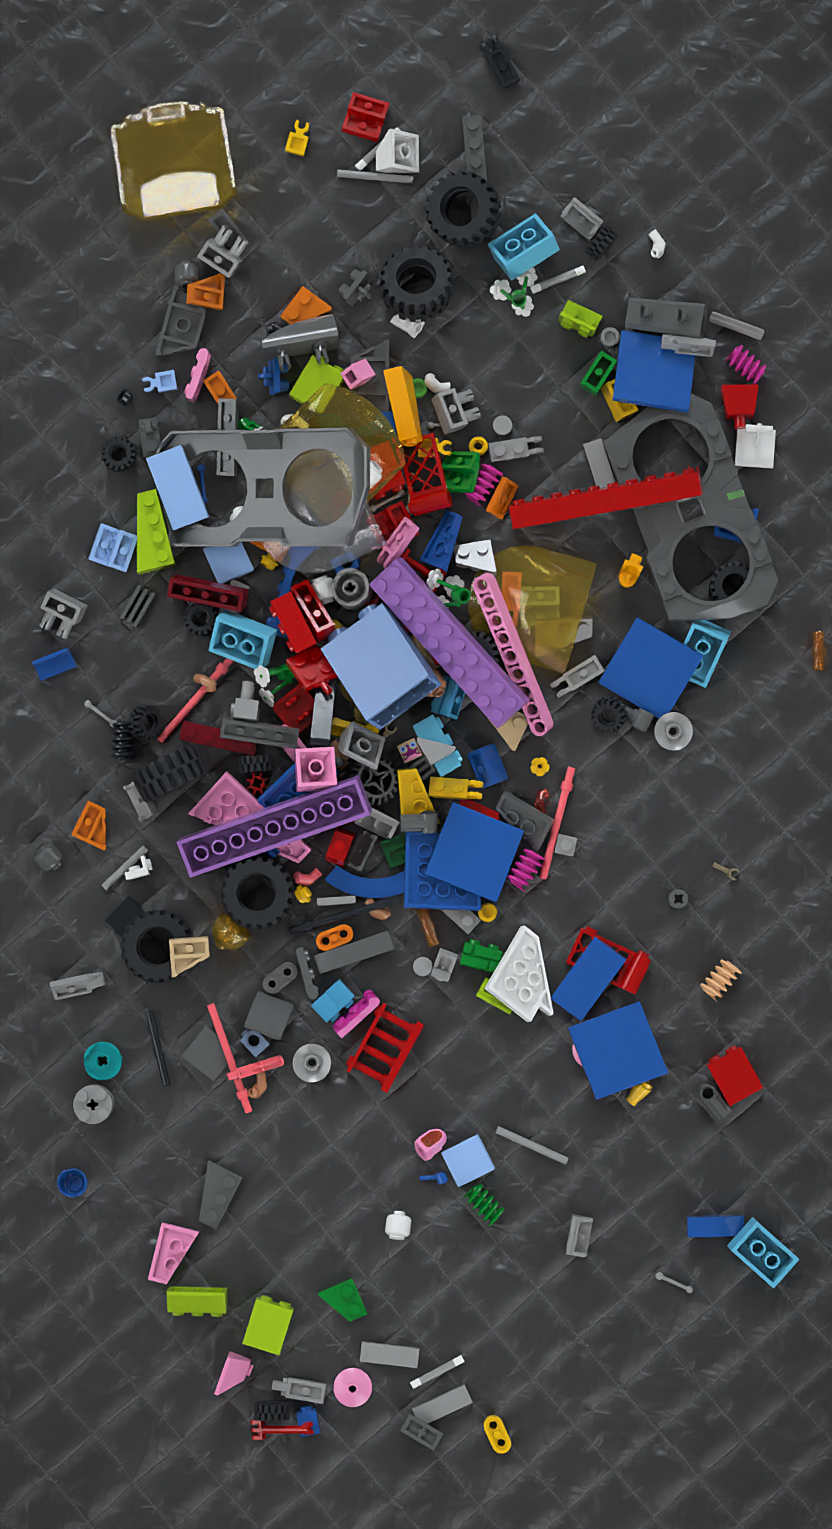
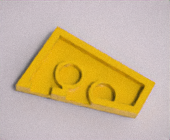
(412, 793)

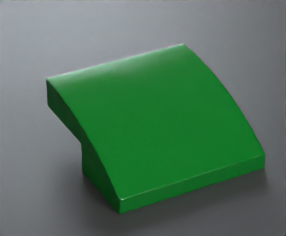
(461, 471)

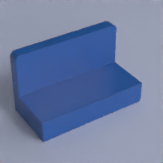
(54, 664)
(487, 765)

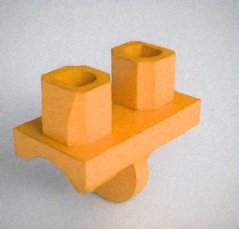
(630, 571)

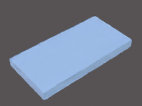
(177, 487)

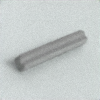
(736, 325)

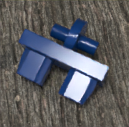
(271, 377)

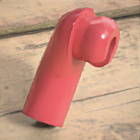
(306, 879)

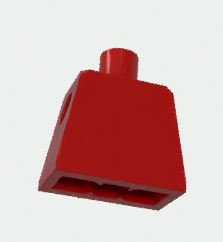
(739, 403)
(339, 846)

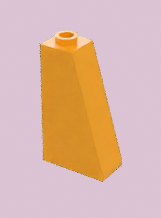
(403, 405)

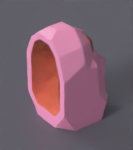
(430, 1143)

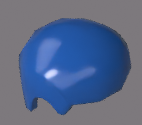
(72, 1182)

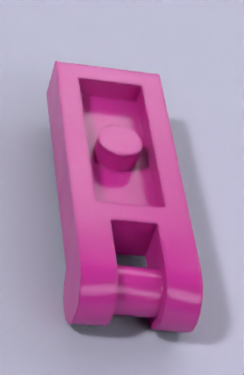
(356, 1013)

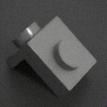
(444, 965)

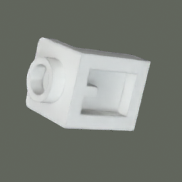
(137, 872)

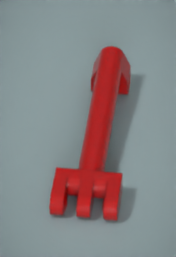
(263, 1430)

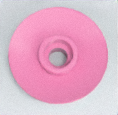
(354, 1377)

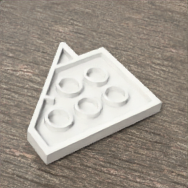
(522, 978)

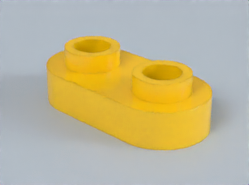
(497, 1433)

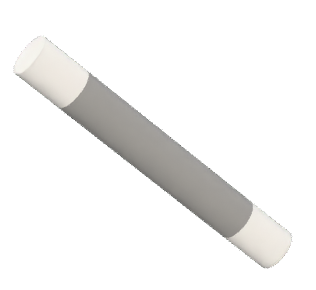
(369, 157)
(557, 279)
(436, 1372)

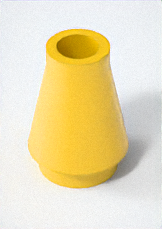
(639, 1092)

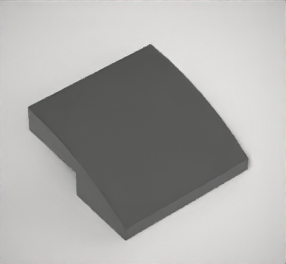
(268, 1015)
(207, 1054)

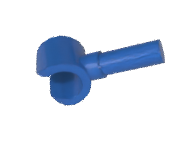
(271, 853)
(441, 1177)

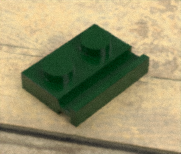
(394, 850)

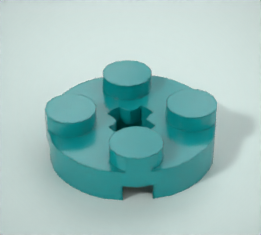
(102, 1049)

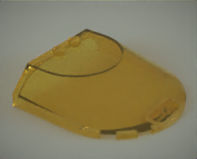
(544, 599)

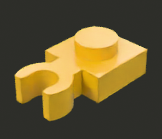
(297, 141)
(426, 445)

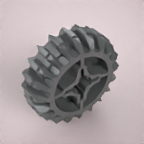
(377, 786)

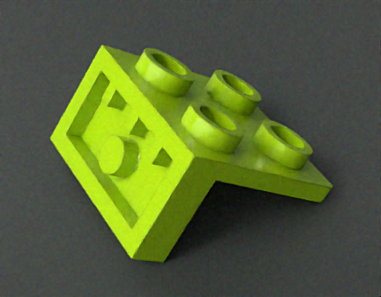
(580, 319)

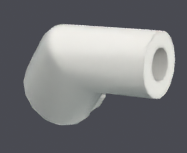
(659, 244)

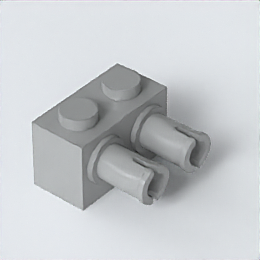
(221, 258)
(450, 412)
(64, 607)
(245, 707)

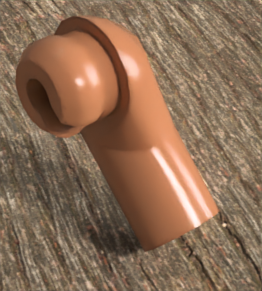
(204, 680)
(381, 914)
(260, 1086)

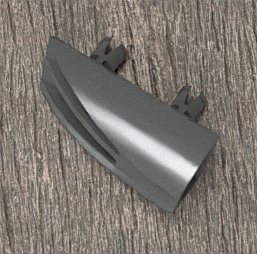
(667, 317)
(303, 337)

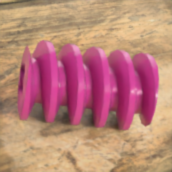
(746, 364)
(484, 482)
(525, 868)

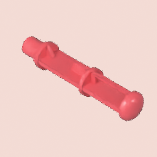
(255, 1068)

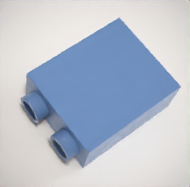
(380, 665)

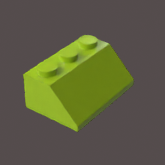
(197, 1300)

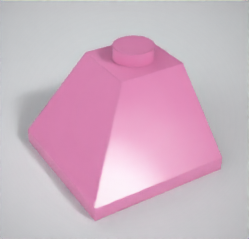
(315, 769)
(234, 1372)

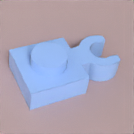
(164, 381)

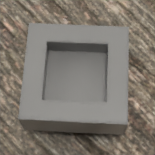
(565, 845)

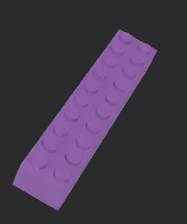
(449, 642)
(274, 826)

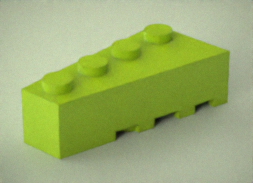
(153, 544)

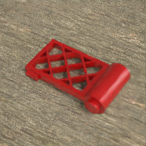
(427, 499)
(634, 966)

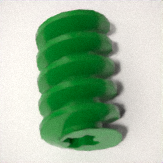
(484, 1203)

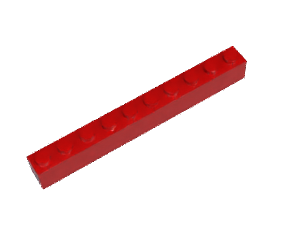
(606, 499)

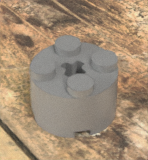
(342, 585)
(102, 1110)

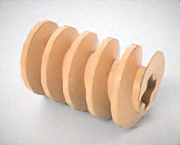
(720, 979)

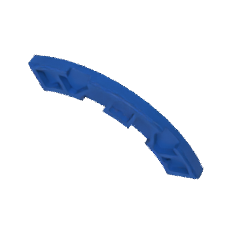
(365, 886)

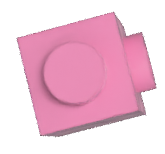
(358, 374)

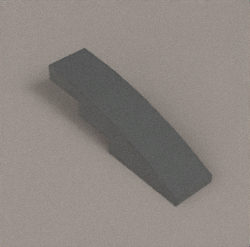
(354, 952)

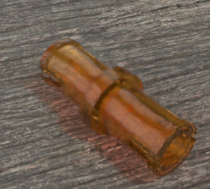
(818, 651)
(428, 927)

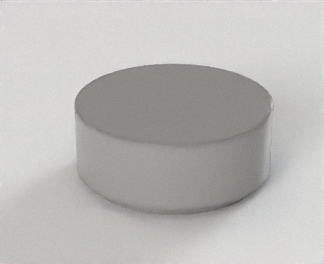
(609, 337)
(502, 425)
(422, 966)

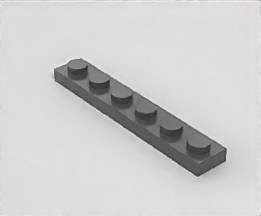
(474, 154)

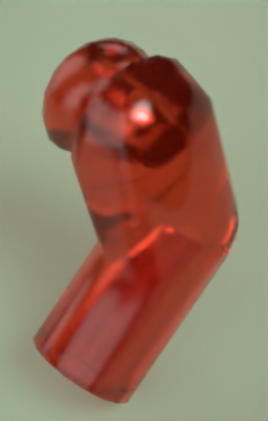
(539, 802)

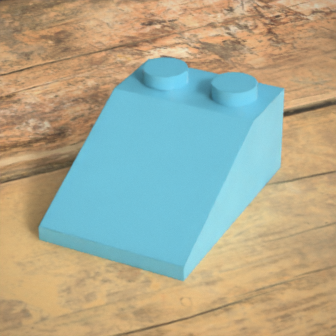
(709, 641)

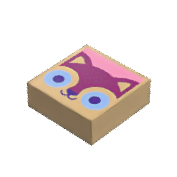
(409, 750)

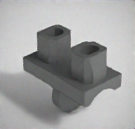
(359, 288)

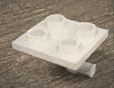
(755, 446)

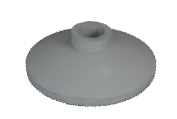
(683, 731)
(302, 1067)

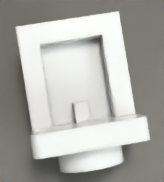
(411, 328)

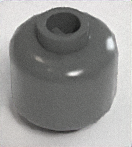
(185, 274)
(48, 857)

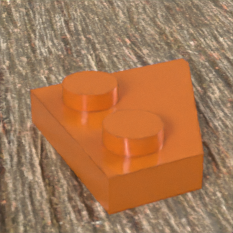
(207, 292)
(304, 306)
(91, 825)

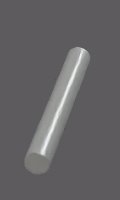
(124, 868)

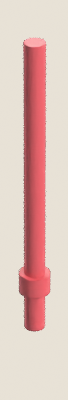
(221, 668)
(566, 786)
(241, 1092)

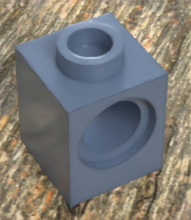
(255, 1050)

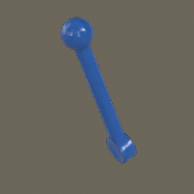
(201, 468)

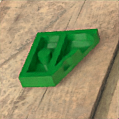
(345, 1299)

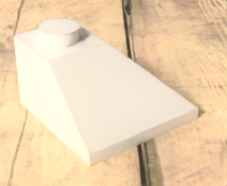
(398, 153)

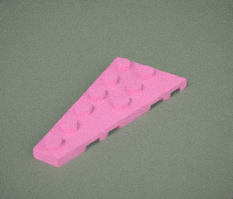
(231, 800)

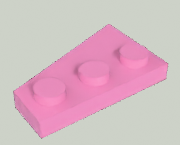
(169, 1251)

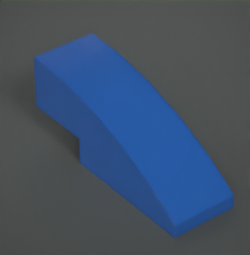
(714, 1225)

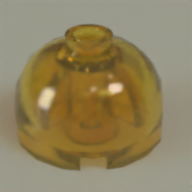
(228, 934)

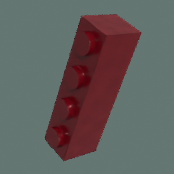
(208, 592)
(211, 737)

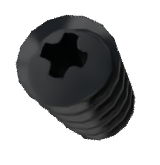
(123, 741)

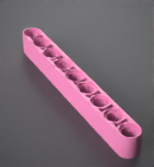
(513, 644)

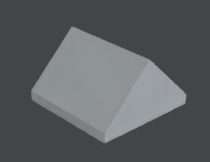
(434, 750)

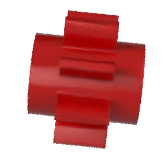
(252, 782)

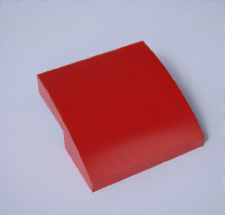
(365, 117)
(390, 519)

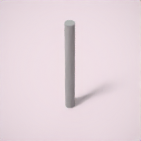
(375, 176)
(532, 1145)

